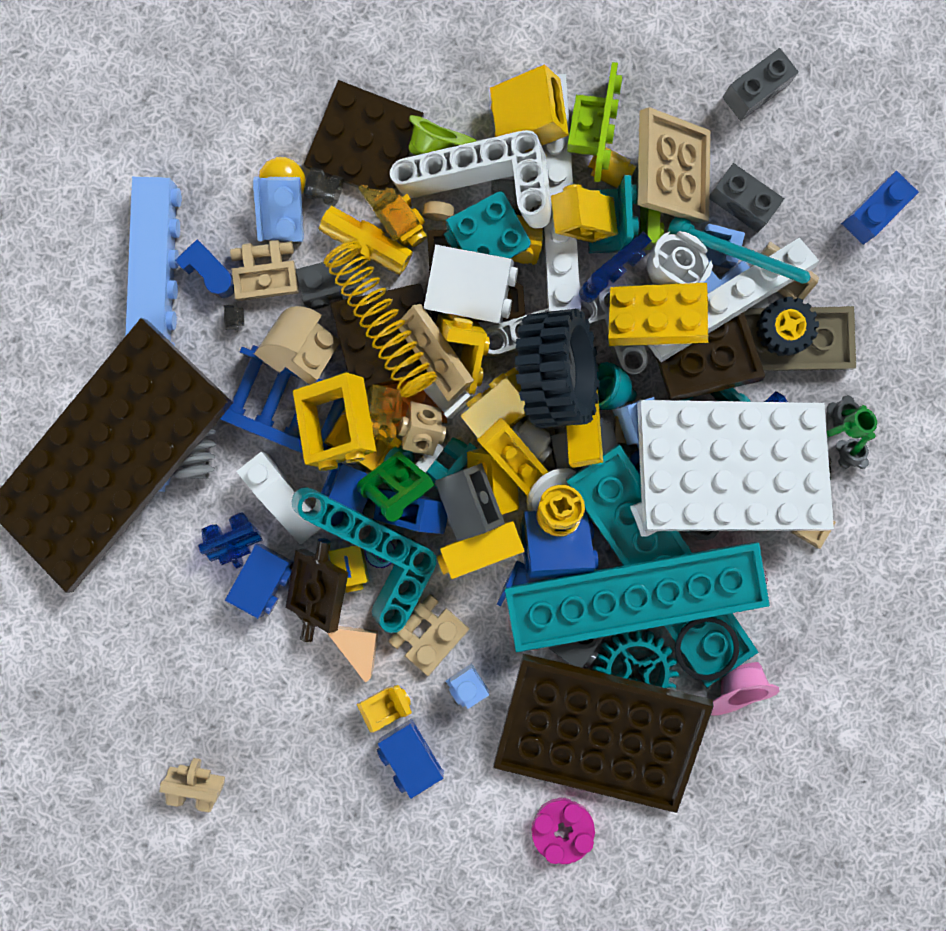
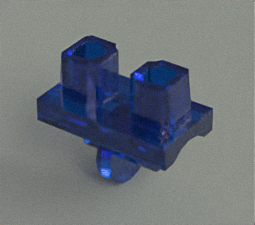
(231, 545)

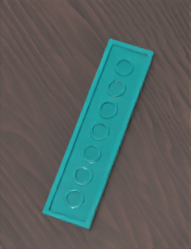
(608, 494)
(637, 596)

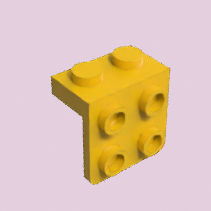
(474, 340)

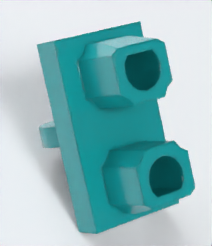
(457, 450)

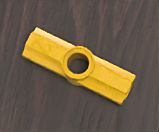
(371, 238)

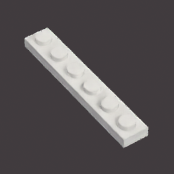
(746, 291)

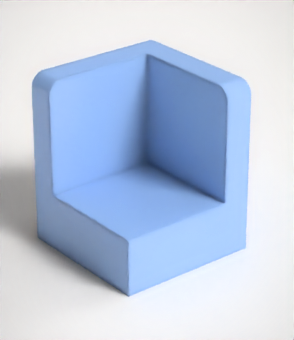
(729, 235)

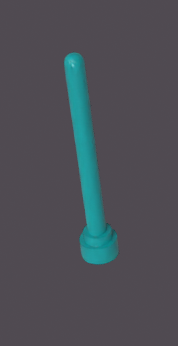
(739, 252)

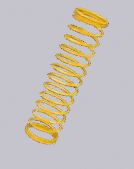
(414, 385)

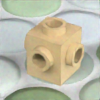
(422, 429)

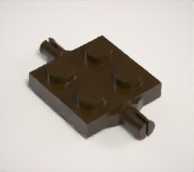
(316, 590)

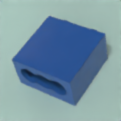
(556, 556)

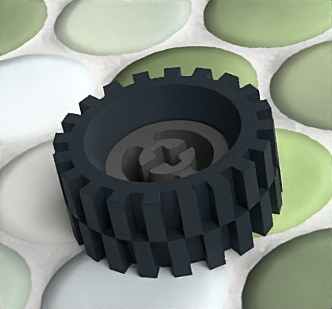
(557, 368)

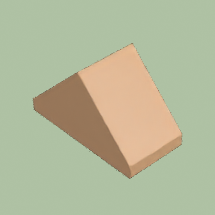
(358, 647)

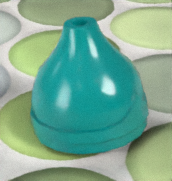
(614, 387)

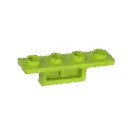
(591, 126)

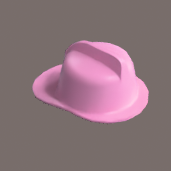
(743, 687)

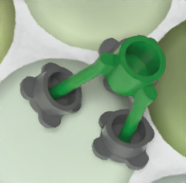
(856, 423)

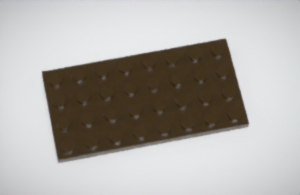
(109, 454)

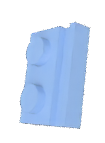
(278, 208)

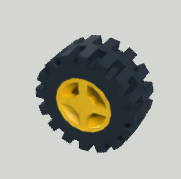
(797, 321)

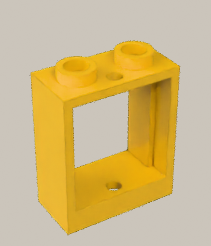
(358, 416)
(480, 550)

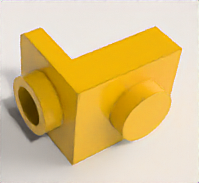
(384, 707)

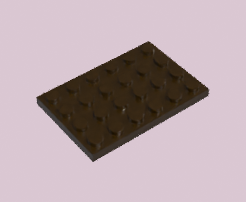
(602, 733)

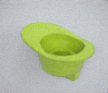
(431, 137)

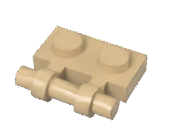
(266, 279)
(436, 641)

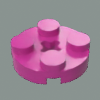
(554, 847)

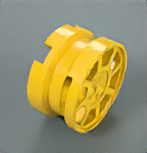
(560, 509)

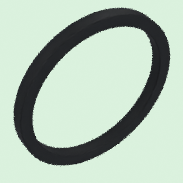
(727, 668)

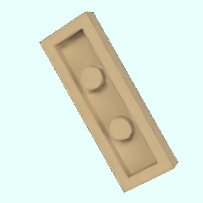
(451, 373)

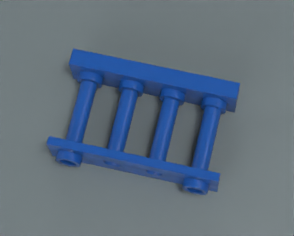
(263, 423)

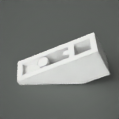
(276, 493)

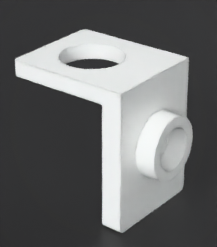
(450, 408)

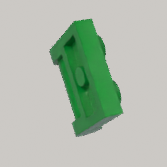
(401, 477)

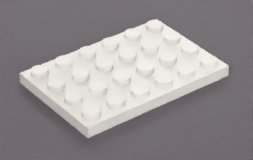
(734, 466)

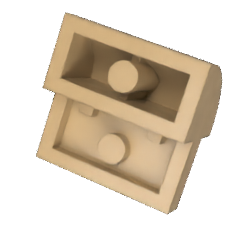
(298, 344)

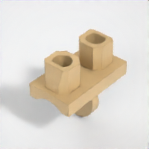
(192, 783)

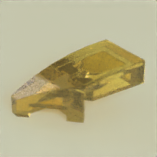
(390, 210)

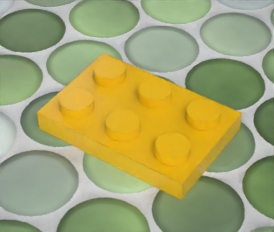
(658, 314)

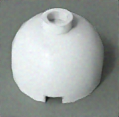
(678, 260)

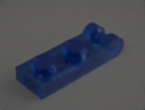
(614, 268)

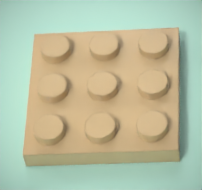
(673, 166)

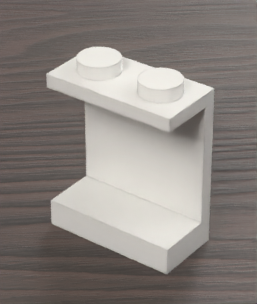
(470, 284)

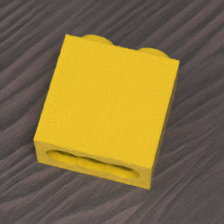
(530, 103)

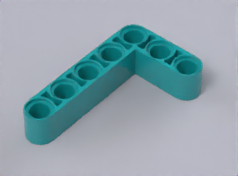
(376, 543)

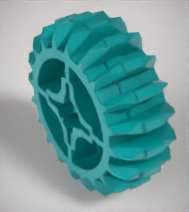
(647, 663)

